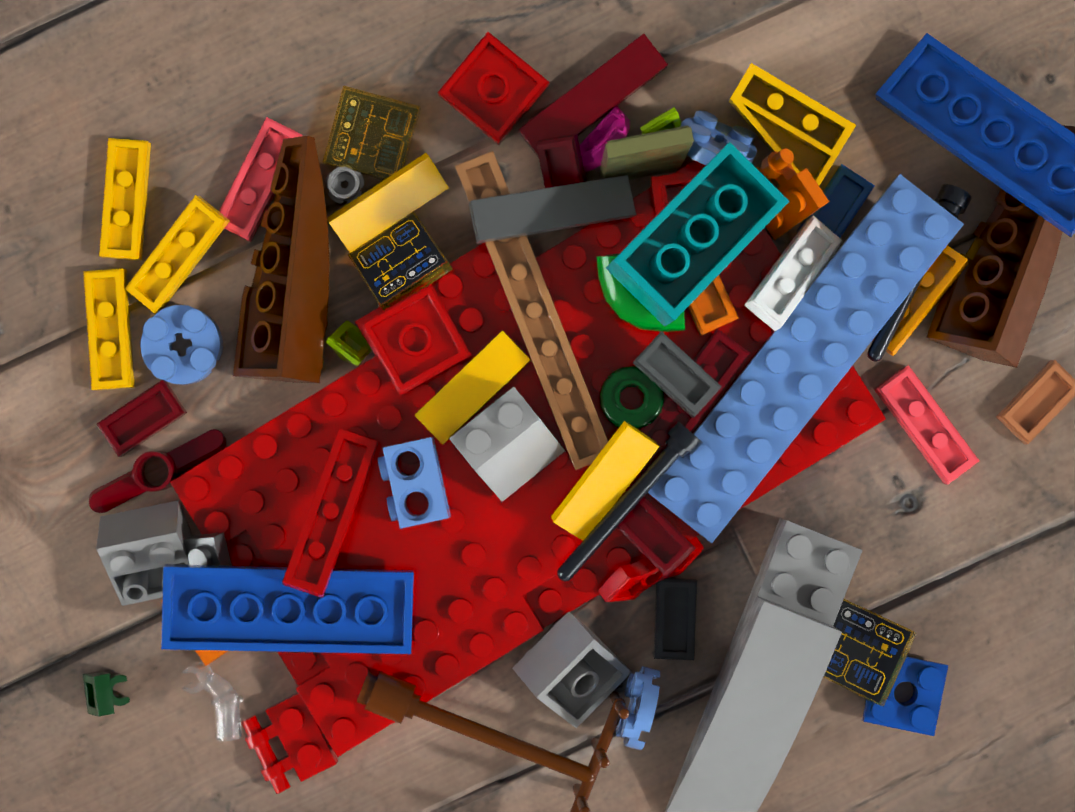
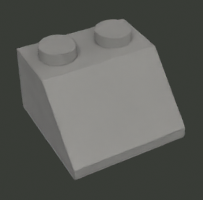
(507, 444)
(571, 670)

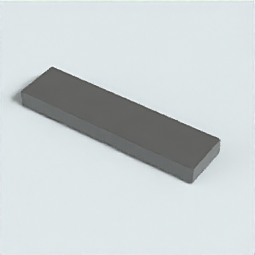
(551, 209)

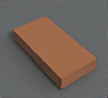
(1038, 402)

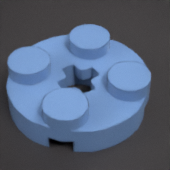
(713, 136)
(161, 332)
(641, 707)

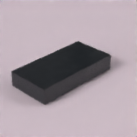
(675, 619)

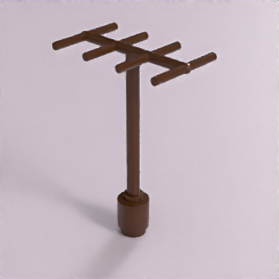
(396, 699)

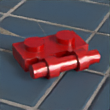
(300, 736)

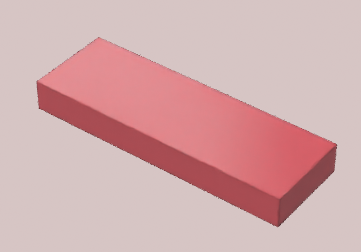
(251, 190)
(926, 425)

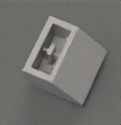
(139, 545)

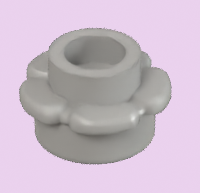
(336, 177)

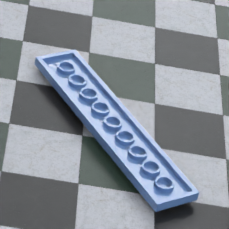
(806, 357)

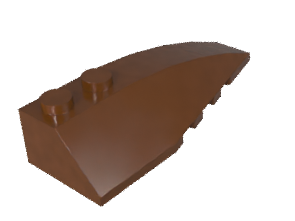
(1002, 287)
(289, 297)

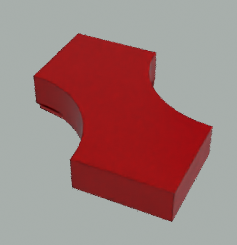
(636, 577)

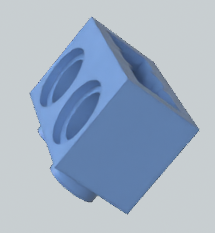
(426, 480)

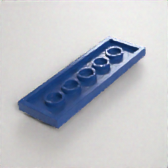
(987, 128)
(255, 612)

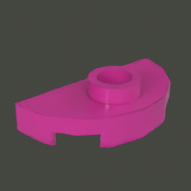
(612, 127)

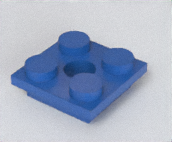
(923, 708)

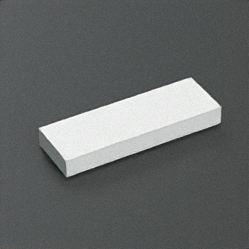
(793, 273)

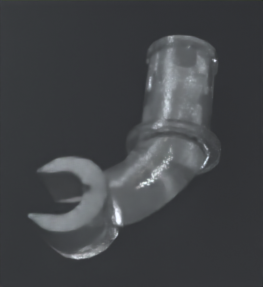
(224, 698)

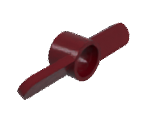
(177, 460)

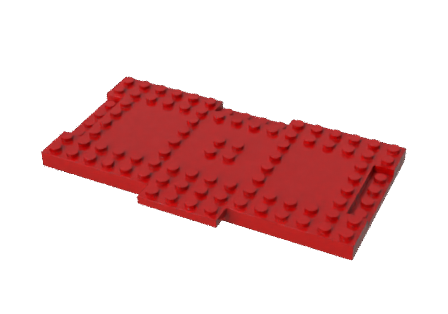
(493, 565)

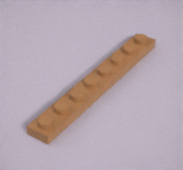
(538, 323)

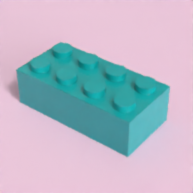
(697, 234)

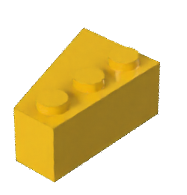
(791, 121)

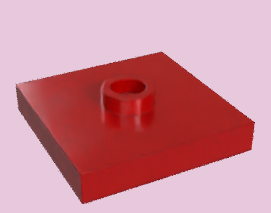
(493, 88)
(415, 339)

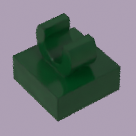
(99, 693)

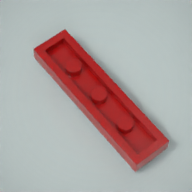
(330, 513)

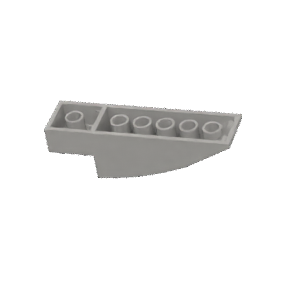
(768, 673)

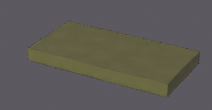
(646, 153)

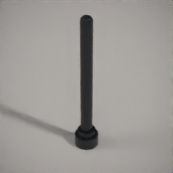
(955, 202)
(679, 444)

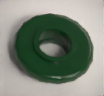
(611, 404)

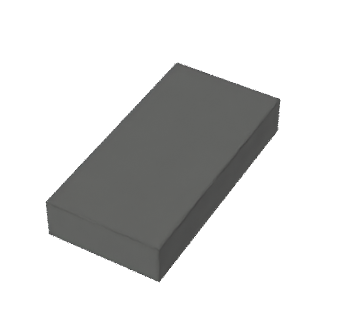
(677, 374)

